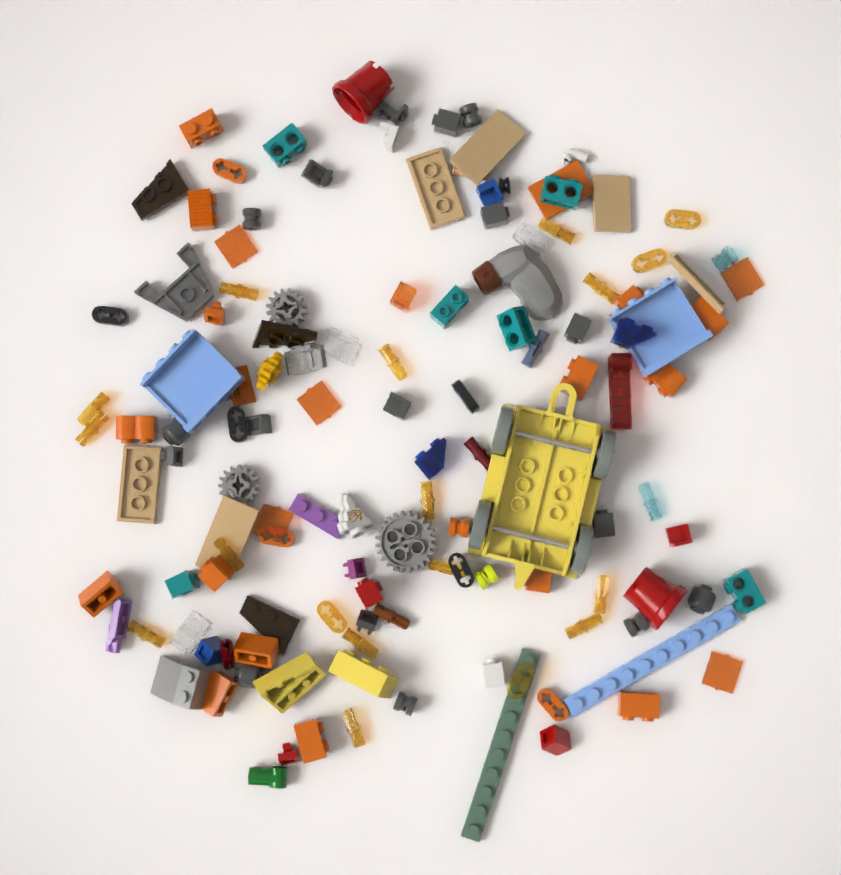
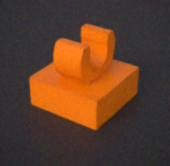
(215, 314)

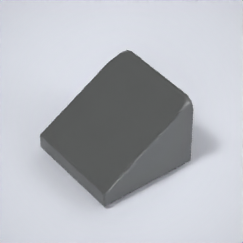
(259, 424)

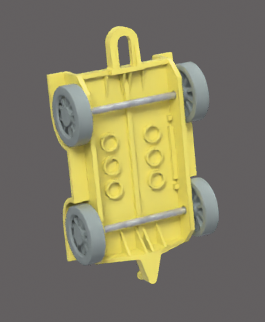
(542, 489)

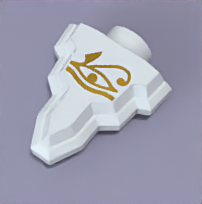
(351, 518)

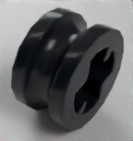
(504, 185)

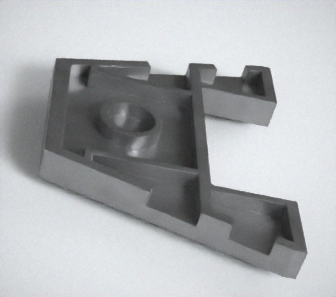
(186, 293)

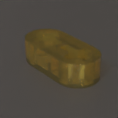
(681, 224)
(647, 257)
(335, 613)
(524, 683)

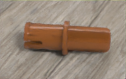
(391, 616)

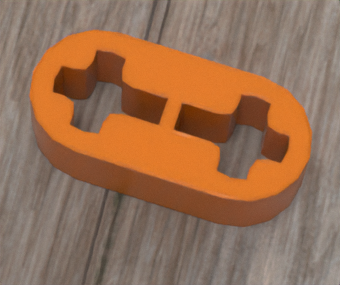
(227, 174)
(275, 543)
(555, 701)

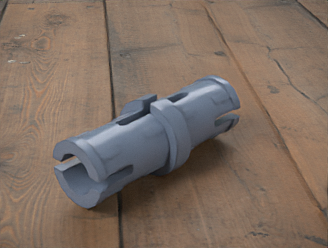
(535, 348)

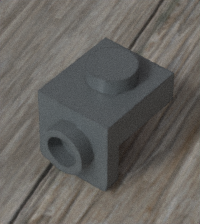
(389, 113)
(317, 174)

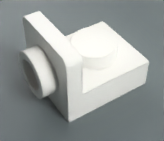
(391, 137)

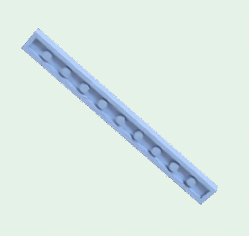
(651, 660)

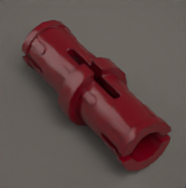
(478, 452)
(227, 654)

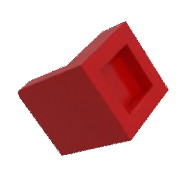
(678, 535)
(555, 740)

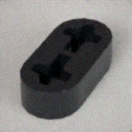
(109, 320)
(465, 396)
(232, 424)
(456, 572)

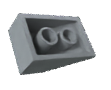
(180, 683)

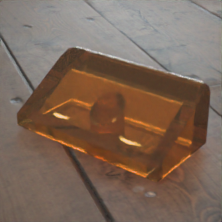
(244, 393)

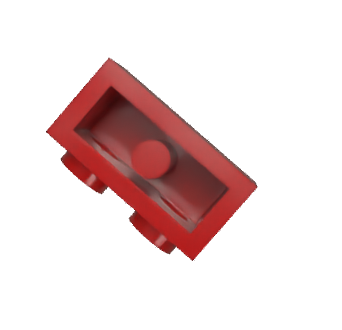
(369, 591)

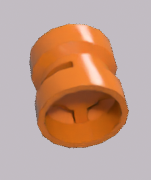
(459, 527)

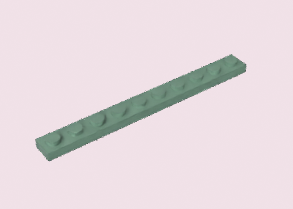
(498, 753)

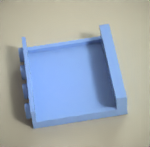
(673, 320)
(192, 380)

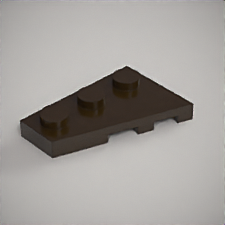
(161, 192)
(279, 334)
(270, 621)

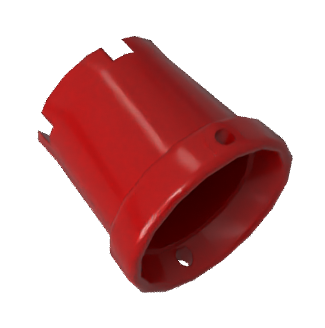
(363, 92)
(654, 596)

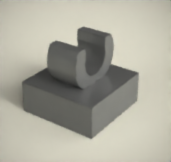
(173, 456)
(366, 620)

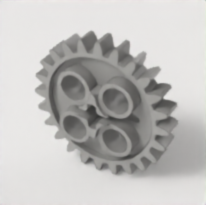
(412, 557)

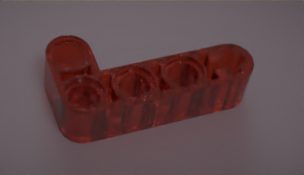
(619, 390)

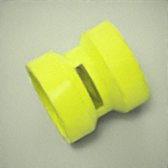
(481, 577)

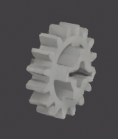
(293, 307)
(239, 476)

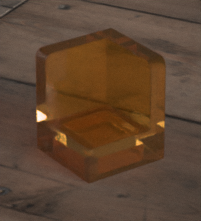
(403, 296)

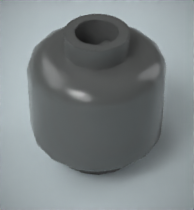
(174, 433)
(701, 599)
(246, 674)

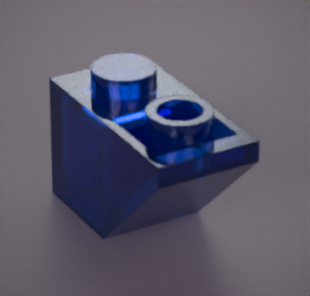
(629, 334)
(433, 460)

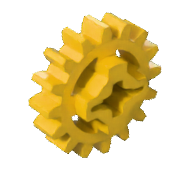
(270, 371)

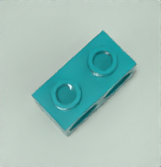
(281, 141)
(560, 198)
(449, 306)
(516, 328)
(182, 583)
(748, 588)

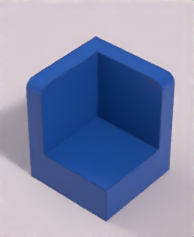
(489, 193)
(209, 650)

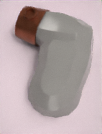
(527, 278)

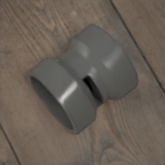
(470, 115)
(251, 219)
(640, 622)
(405, 703)

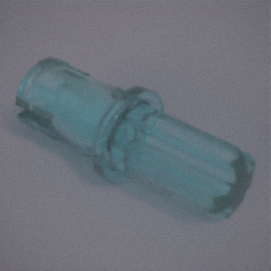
(649, 501)

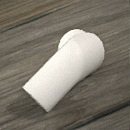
(572, 155)

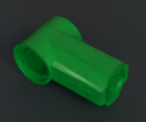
(273, 777)

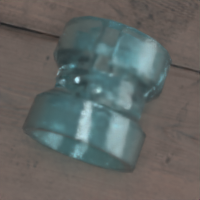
(724, 259)

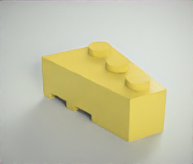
(363, 674)
(289, 682)

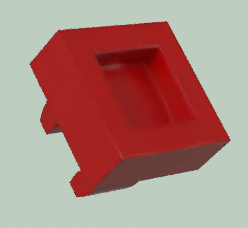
(289, 756)

